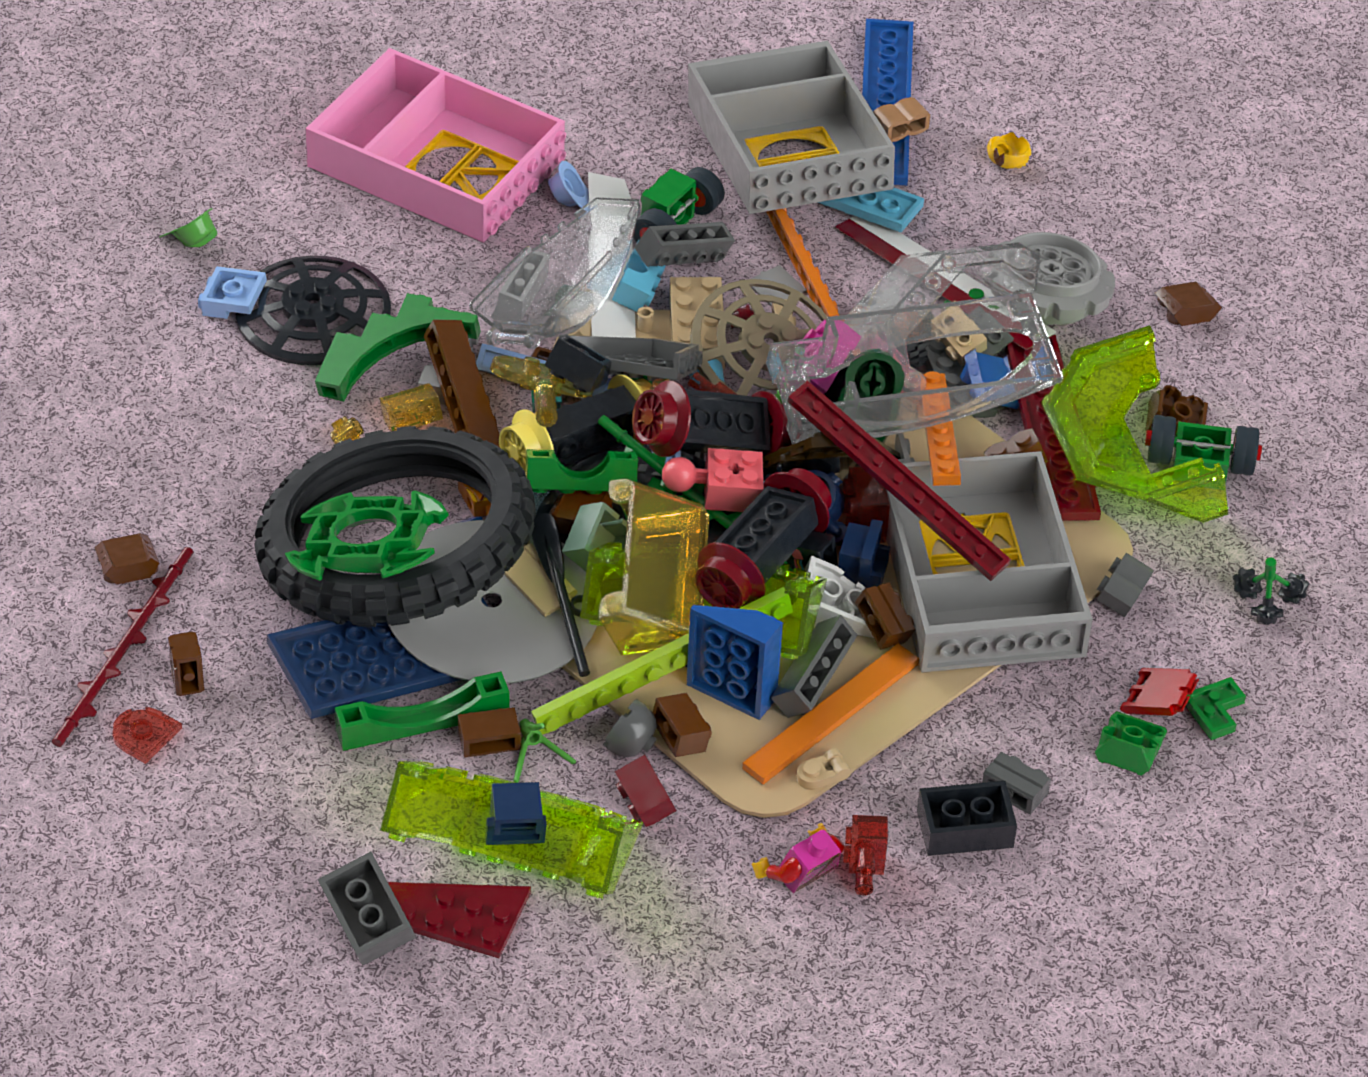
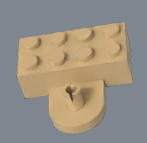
(685, 298)

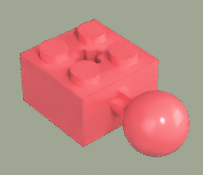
(729, 478)

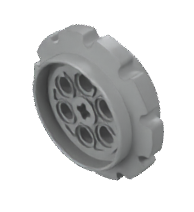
(1070, 278)

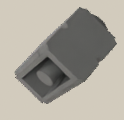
(1024, 784)

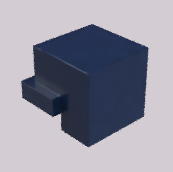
(862, 554)
(515, 815)

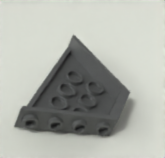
(646, 356)

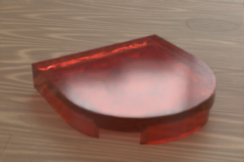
(144, 732)

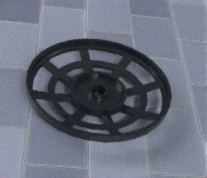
(301, 312)

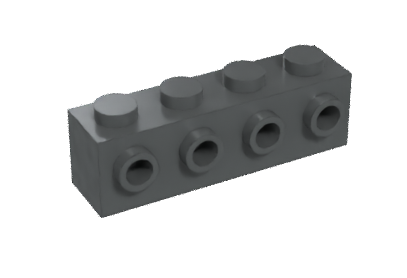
(684, 244)
(813, 670)

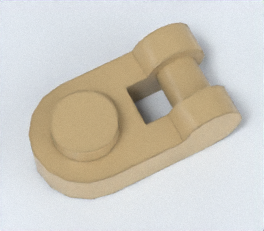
(813, 772)

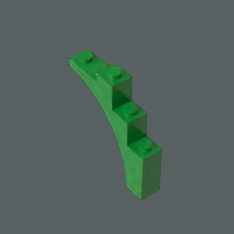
(384, 334)

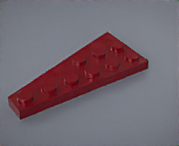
(463, 914)

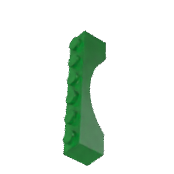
(370, 724)

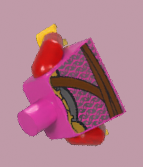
(804, 861)

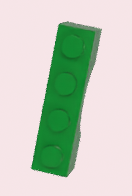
(548, 473)

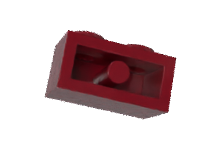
(645, 791)

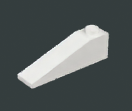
(838, 596)

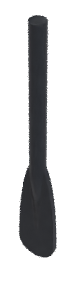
(549, 550)

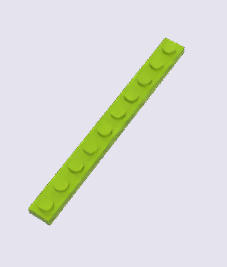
(638, 672)

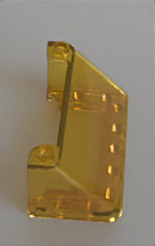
(658, 568)

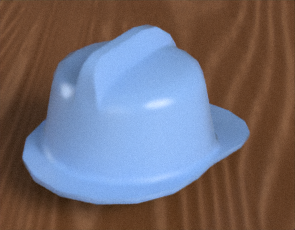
(568, 186)

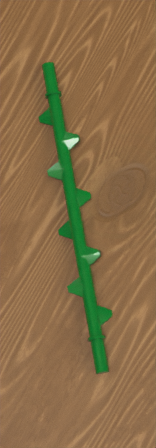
(657, 463)

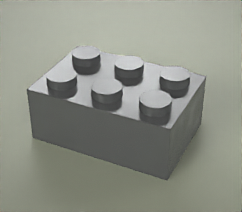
(367, 908)

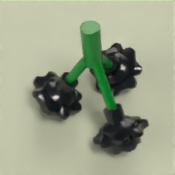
(1249, 585)

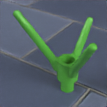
(532, 736)

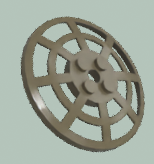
(752, 331)

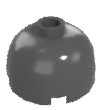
(633, 731)

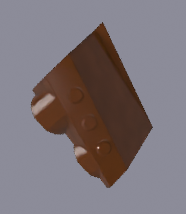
(1188, 303)
(1172, 404)
(567, 507)
(127, 558)

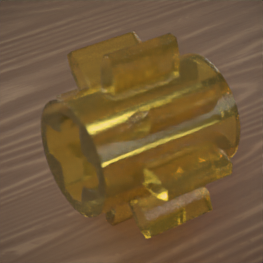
(345, 429)

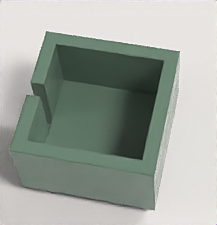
(589, 534)

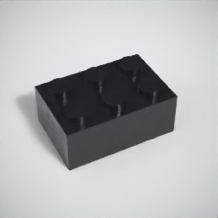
(966, 818)

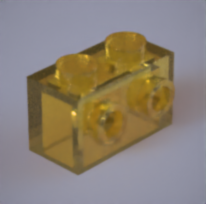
(411, 407)

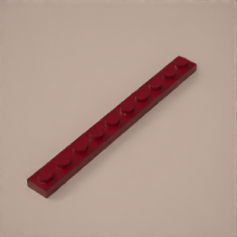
(899, 480)

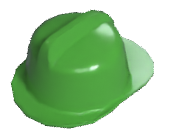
(197, 232)

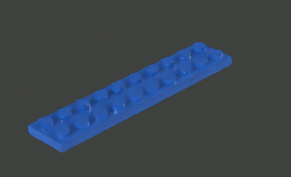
(889, 76)

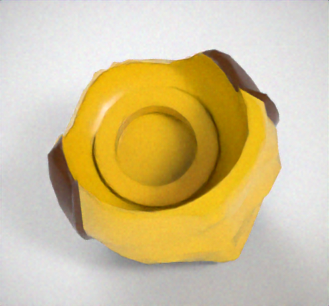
(1009, 151)

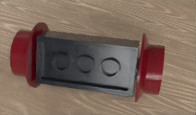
(699, 420)
(762, 538)

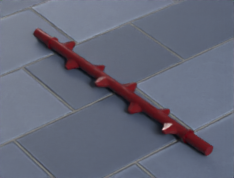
(114, 655)

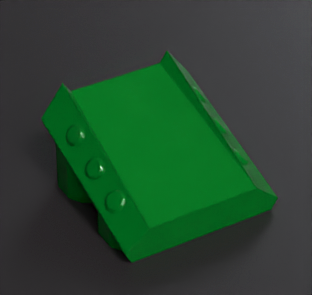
(1130, 743)

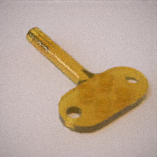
(536, 377)

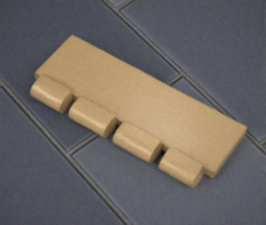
(534, 583)

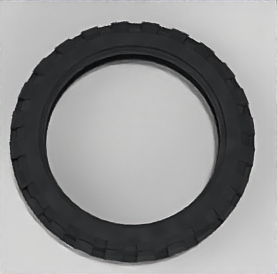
(419, 590)

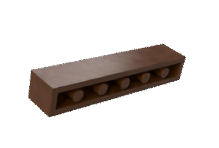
(460, 380)

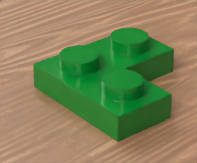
(1210, 704)

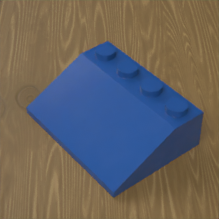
(734, 656)

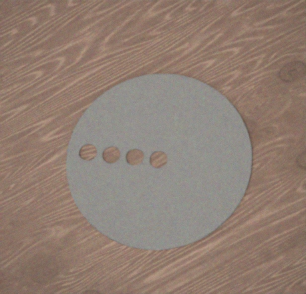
(486, 639)

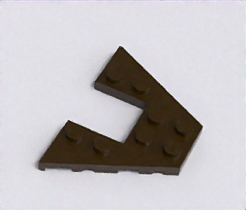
(809, 449)

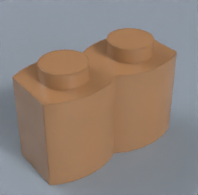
(903, 118)

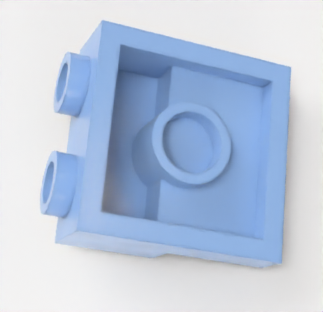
(231, 291)

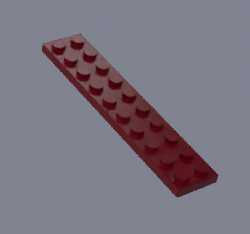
(1074, 498)

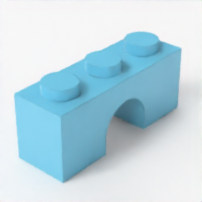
(637, 283)

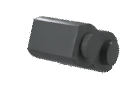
(1125, 584)

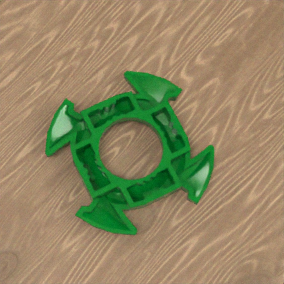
(385, 556)

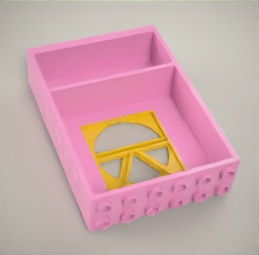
(411, 108)

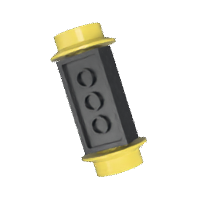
(577, 429)

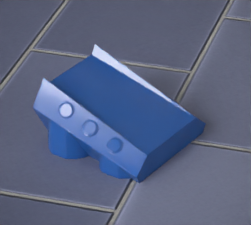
(985, 368)

